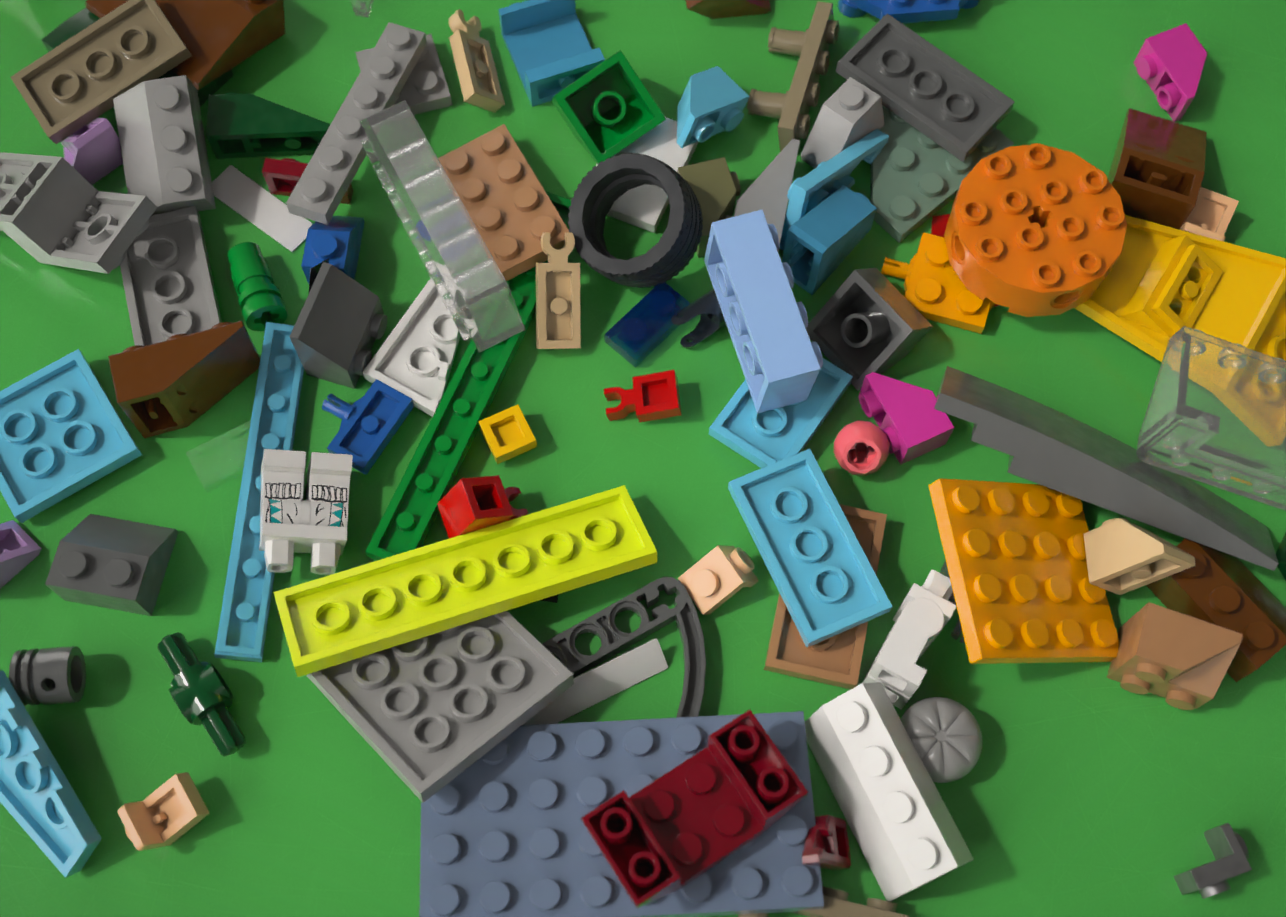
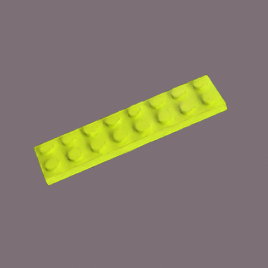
(462, 579)

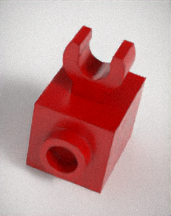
(477, 505)

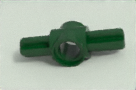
(201, 694)

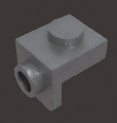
(1230, 861)

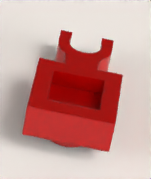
(652, 397)

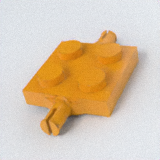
(936, 288)

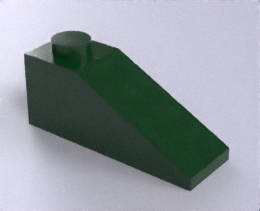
(259, 128)

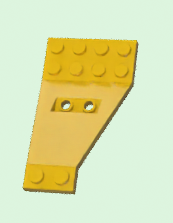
(1194, 282)

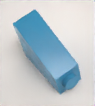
(826, 237)

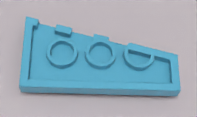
(38, 791)

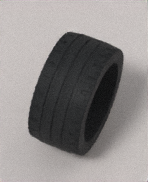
(600, 191)

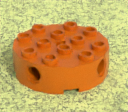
(1035, 229)

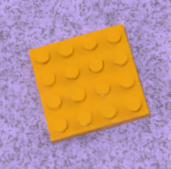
(1021, 573)

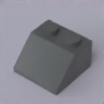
(867, 326)
(338, 327)
(112, 564)

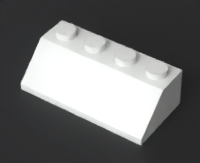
(884, 790)

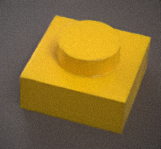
(507, 434)

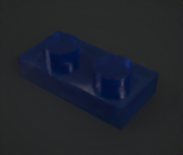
(646, 324)

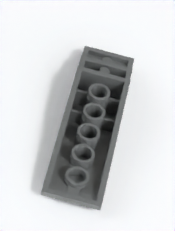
(1099, 468)

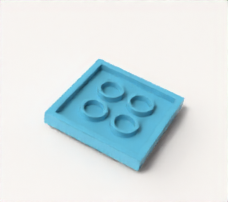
(58, 436)

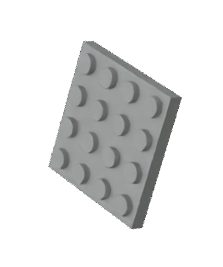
(445, 696)

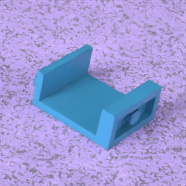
(547, 46)

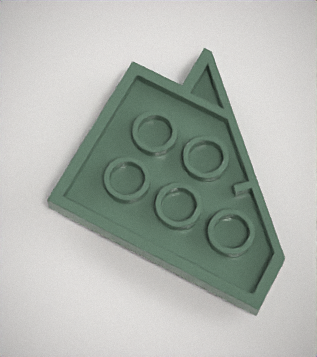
(917, 176)

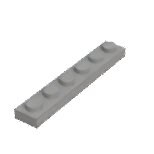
(340, 150)

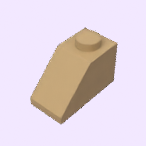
(1130, 557)

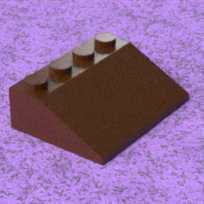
(215, 31)

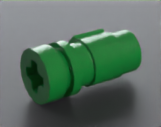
(255, 287)

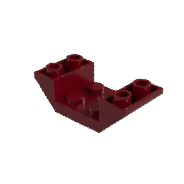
(696, 811)

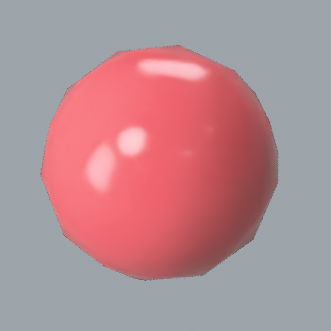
(861, 448)

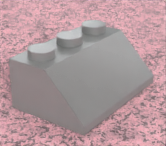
(165, 144)

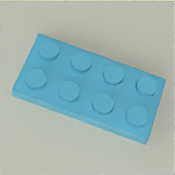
(809, 547)

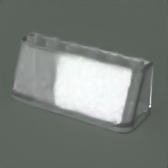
(1219, 417)

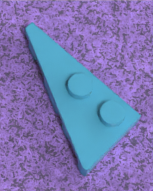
(828, 177)

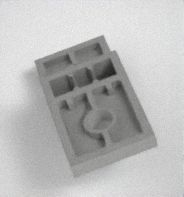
(64, 217)

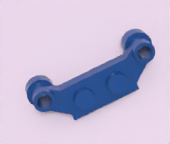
(906, 10)

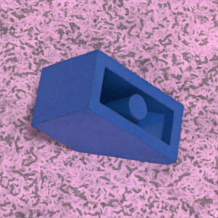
(337, 241)

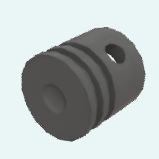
(46, 675)

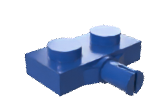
(367, 423)

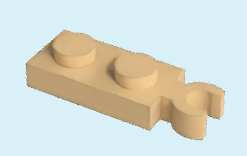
(474, 63)
(558, 297)

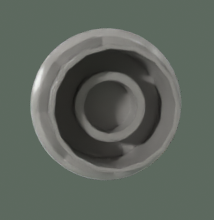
(944, 737)

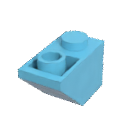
(709, 106)

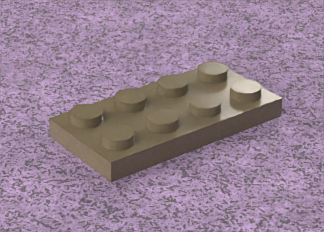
(97, 65)

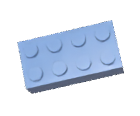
(762, 311)

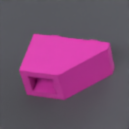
(1172, 68)
(905, 416)

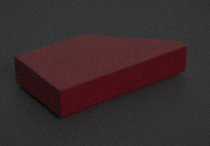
(827, 844)

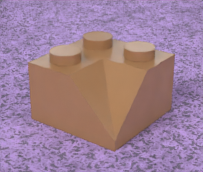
(1173, 656)

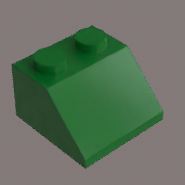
(608, 108)

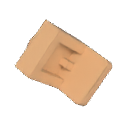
(1210, 215)
(718, 577)
(164, 813)

